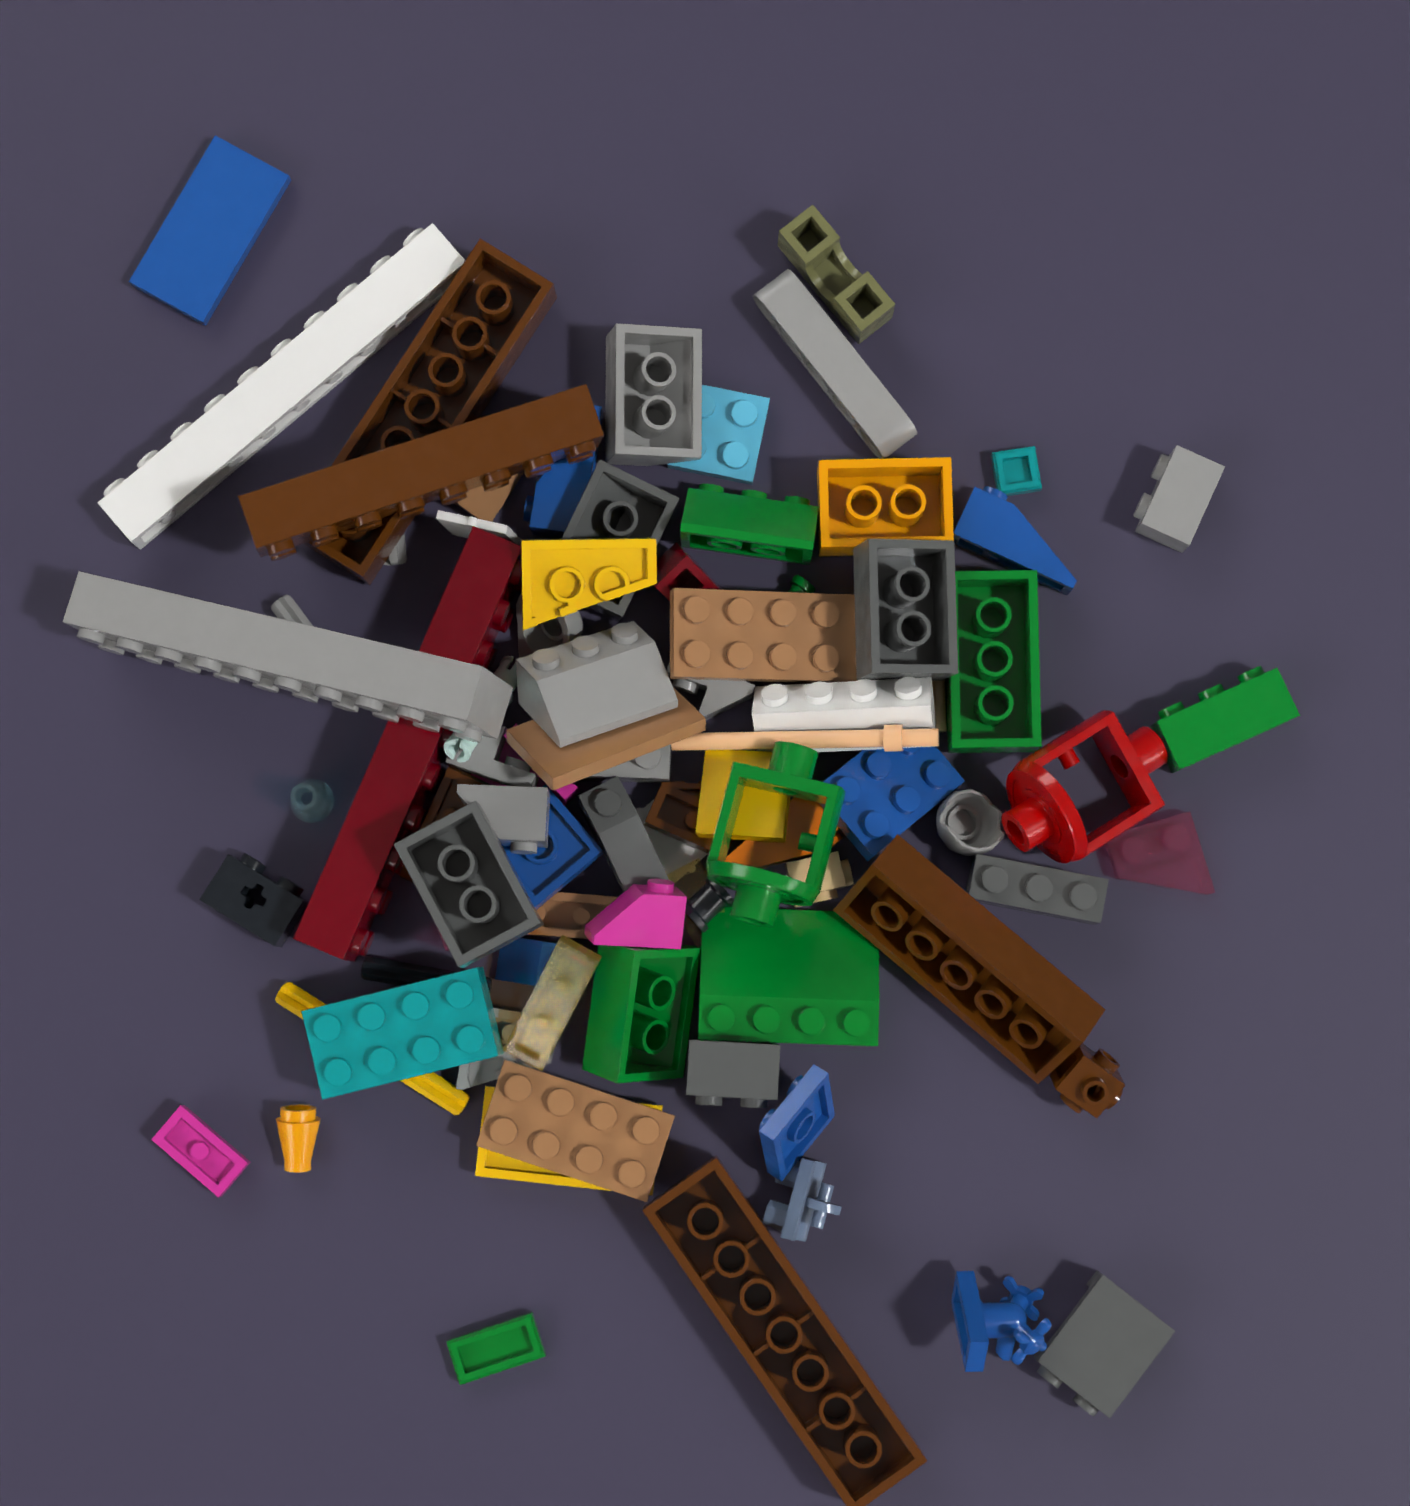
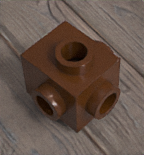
(1088, 1081)

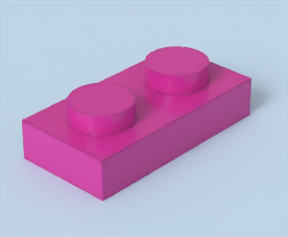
(201, 1150)

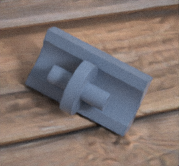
(807, 1204)

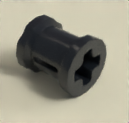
(707, 903)

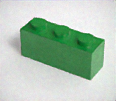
(1224, 717)

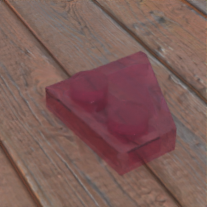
(1162, 855)

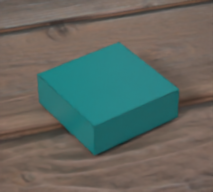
(1016, 471)

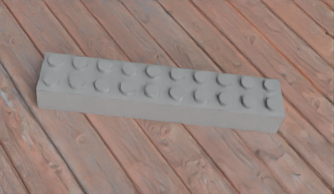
(289, 657)

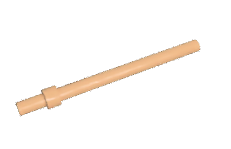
(891, 737)

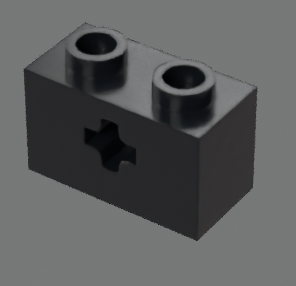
(230, 892)

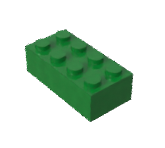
(997, 685)

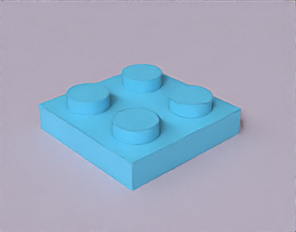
(730, 435)

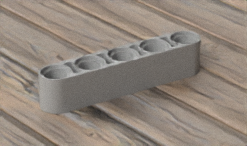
(835, 364)

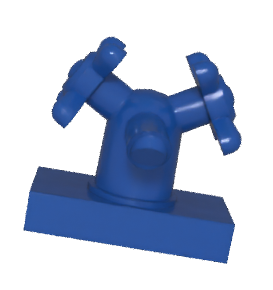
(1003, 1320)

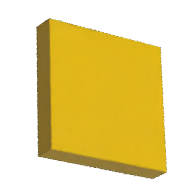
(760, 813)

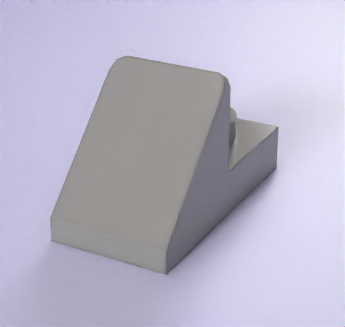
(719, 694)
(485, 763)

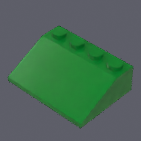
(790, 982)

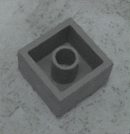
(733, 1071)

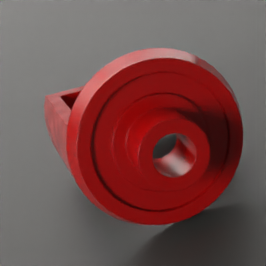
(1046, 814)

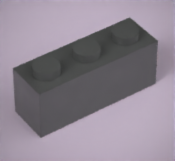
(1037, 889)

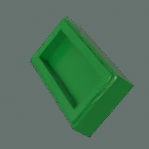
(496, 1348)

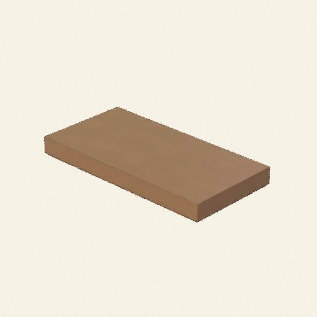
(601, 752)

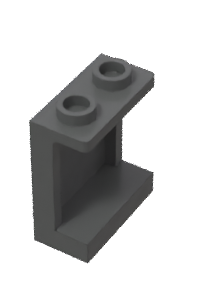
(1103, 1347)

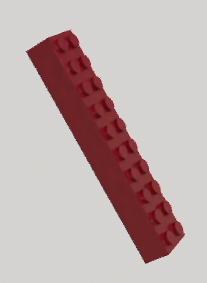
(409, 758)

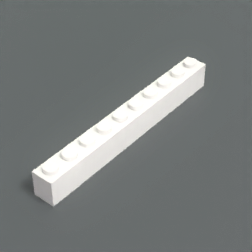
(283, 387)

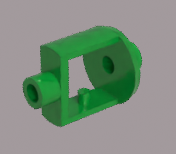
(762, 890)

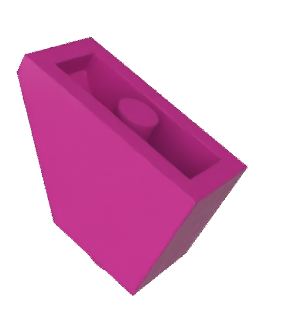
(642, 917)

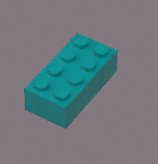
(402, 1032)

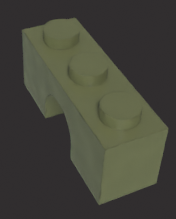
(818, 257)

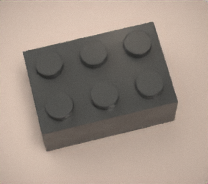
(905, 609)
(468, 884)

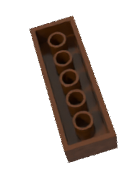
(969, 960)

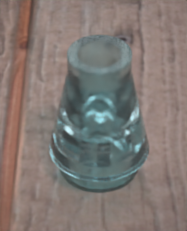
(319, 806)

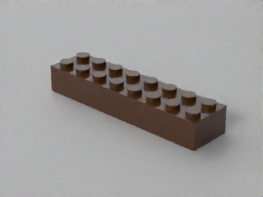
(445, 379)
(421, 472)
(784, 1334)

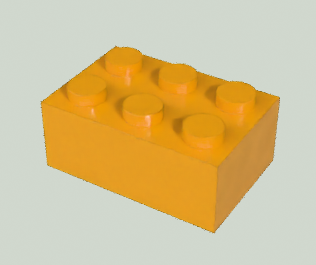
(883, 501)

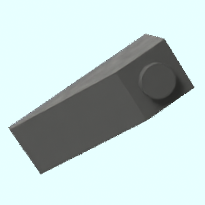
(620, 834)

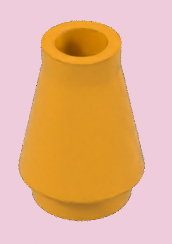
(297, 1136)

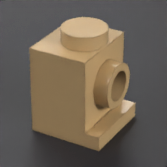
(837, 875)

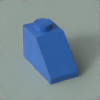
(523, 961)

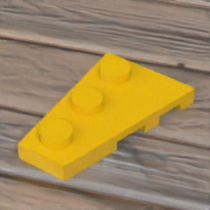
(579, 573)

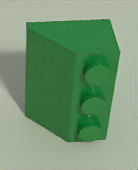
(749, 524)
(641, 1013)

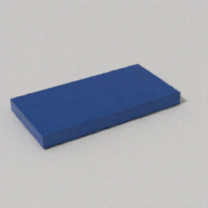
(210, 230)

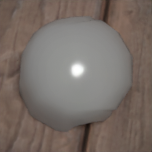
(969, 823)

